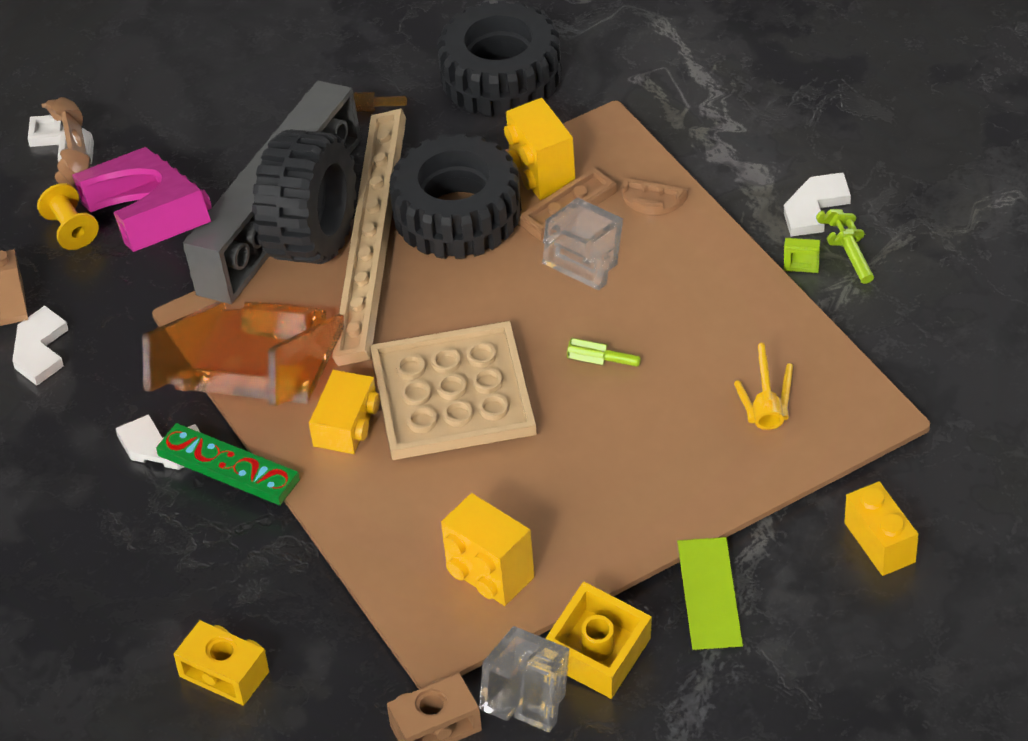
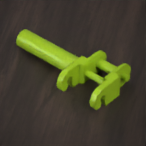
(848, 239)

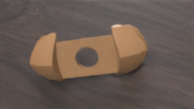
(75, 157)

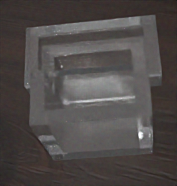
(583, 242)
(525, 678)

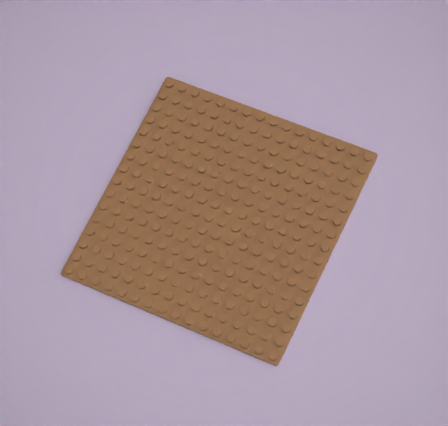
(619, 449)

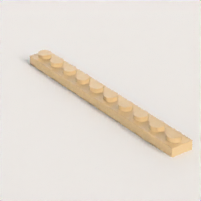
(369, 238)

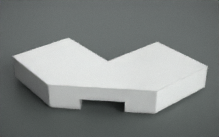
(47, 131)
(814, 194)
(31, 352)
(141, 440)

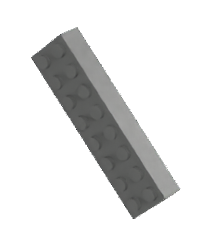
(227, 250)

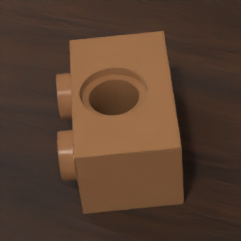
(449, 698)

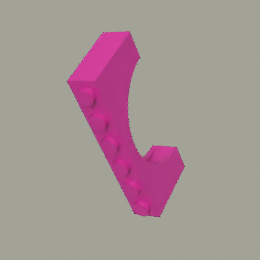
(165, 198)

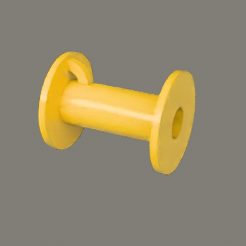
(76, 228)

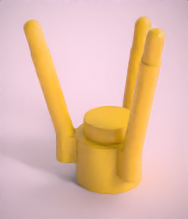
(767, 409)

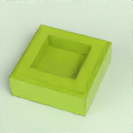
(801, 255)

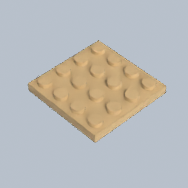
(452, 390)

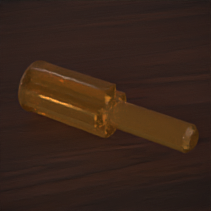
(367, 101)

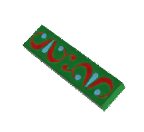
(228, 464)

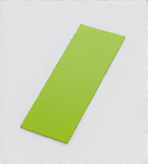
(709, 593)

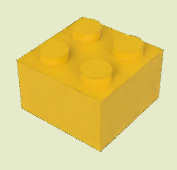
(540, 147)
(488, 549)
(602, 638)

